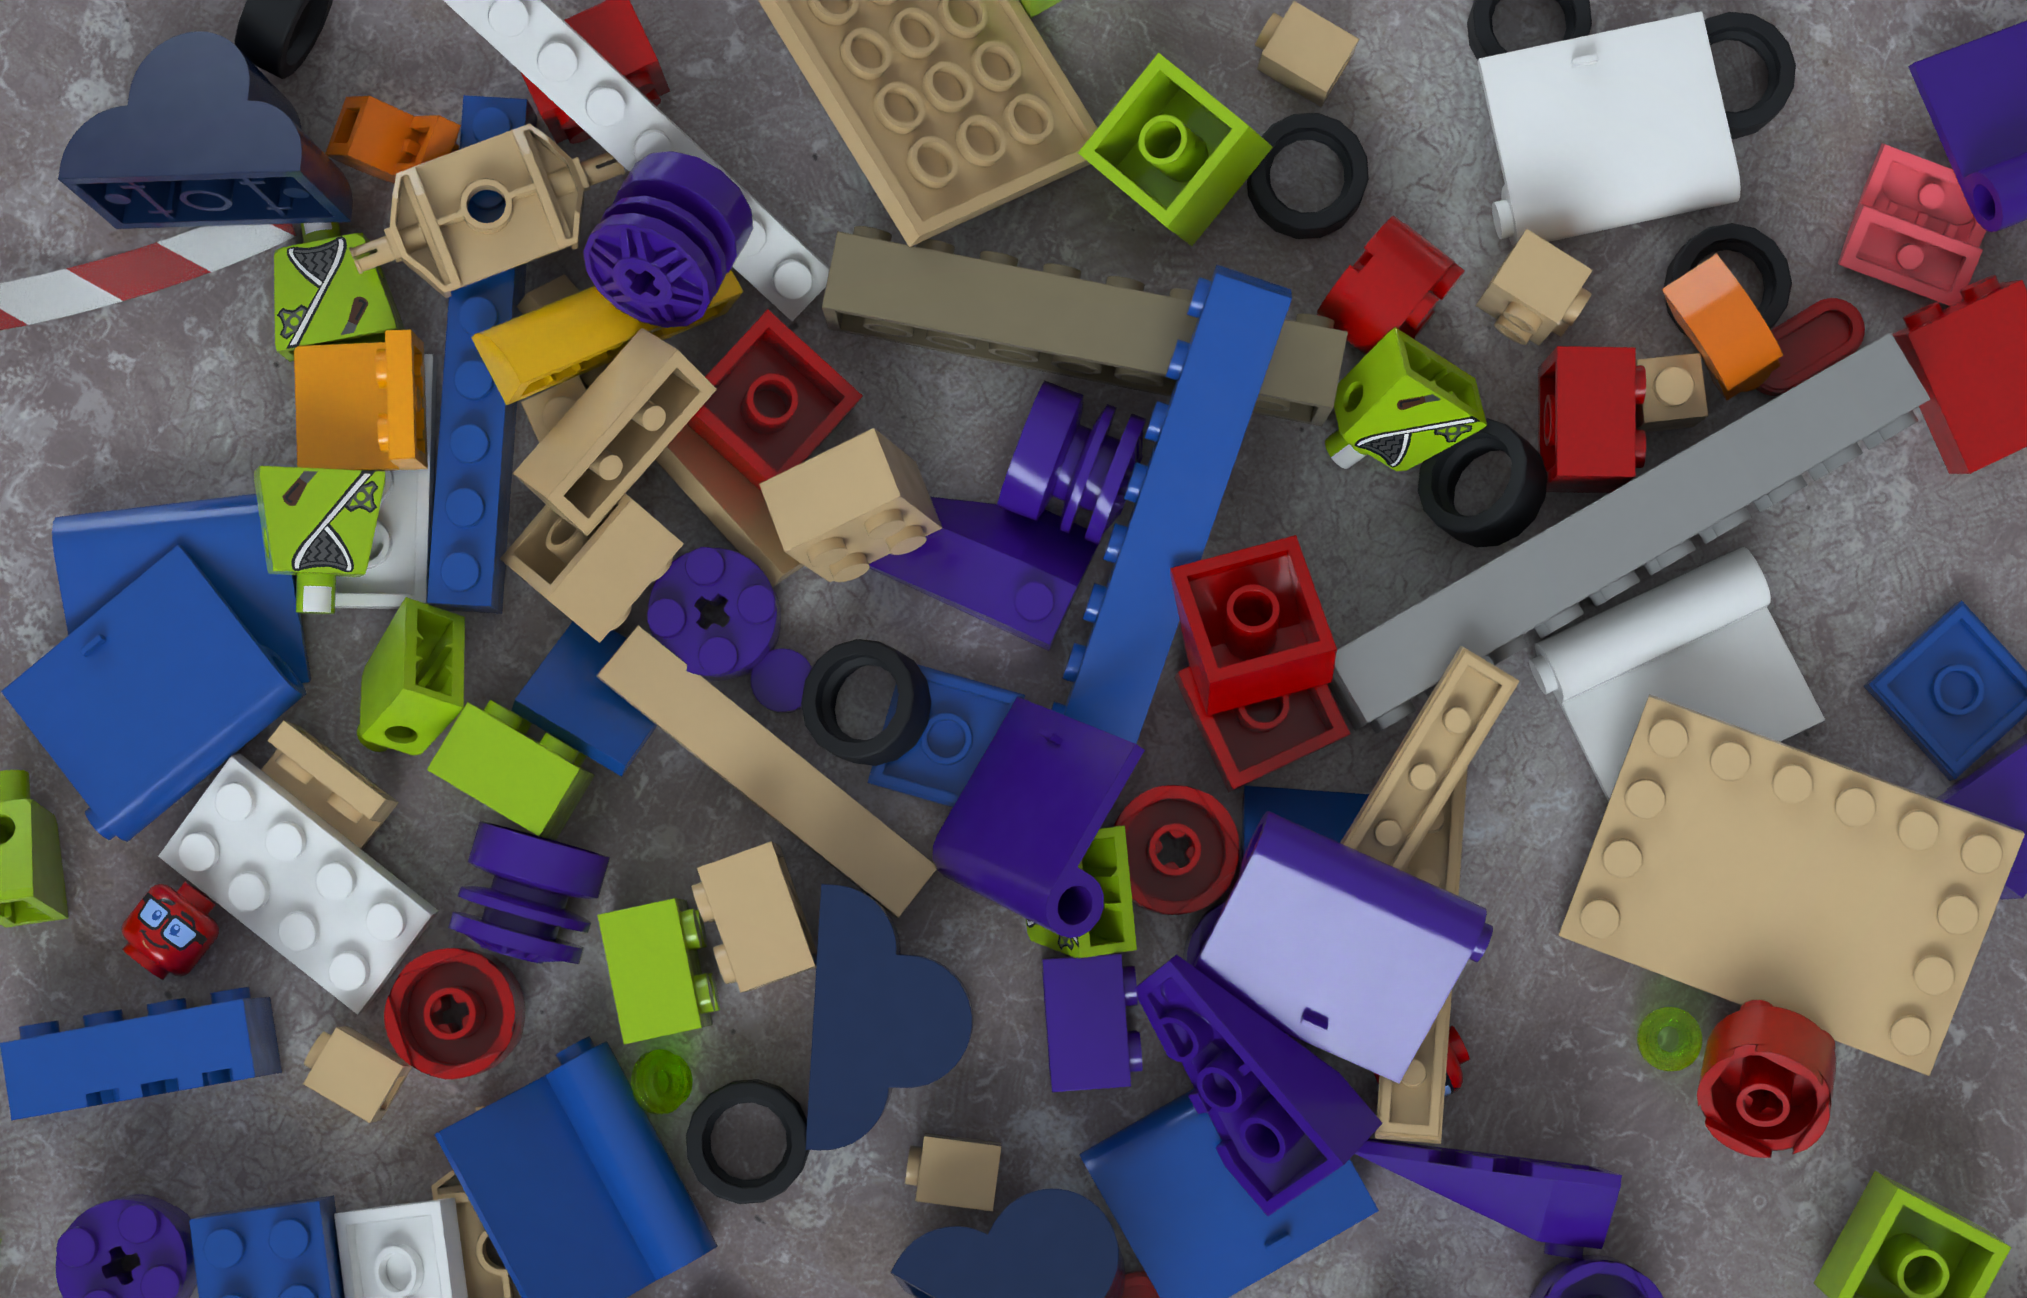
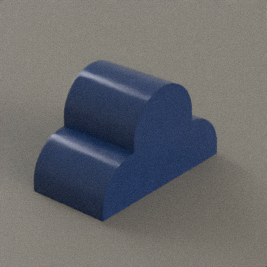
(202, 148)
(875, 1019)
(1037, 1248)

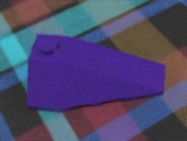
(998, 567)
(1271, 1100)
(1541, 1199)

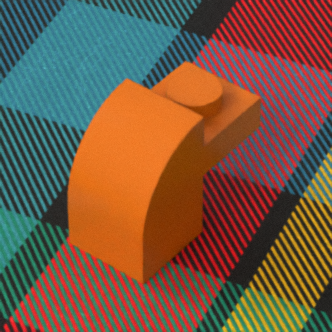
(386, 139)
(1724, 327)

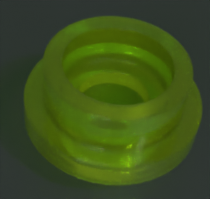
(1689, 1039)
(661, 1081)

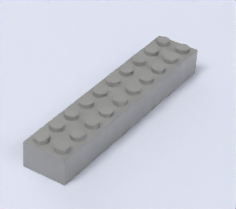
(1634, 526)

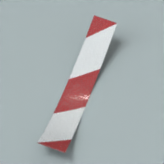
(134, 272)

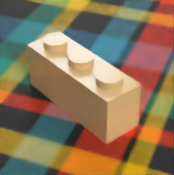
(615, 431)

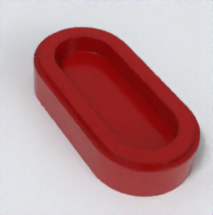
(1814, 343)

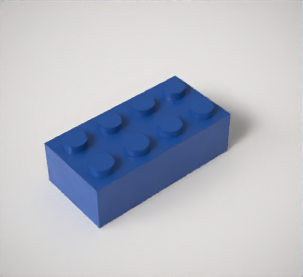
(269, 1251)

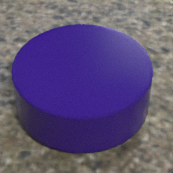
(780, 680)

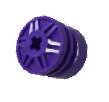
(668, 239)
(1071, 462)
(529, 894)

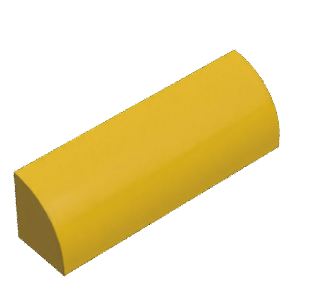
(571, 339)

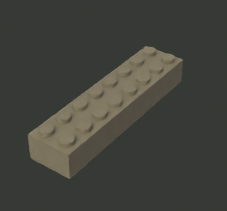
(1054, 320)

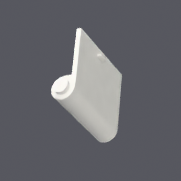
(1609, 130)
(1687, 641)

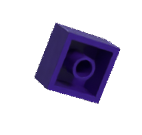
(1089, 1022)

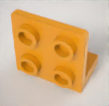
(362, 404)

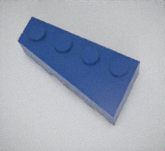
(140, 1055)

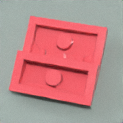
(1914, 228)

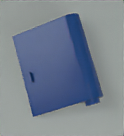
(110, 549)
(152, 695)
(576, 1183)
(1195, 1220)

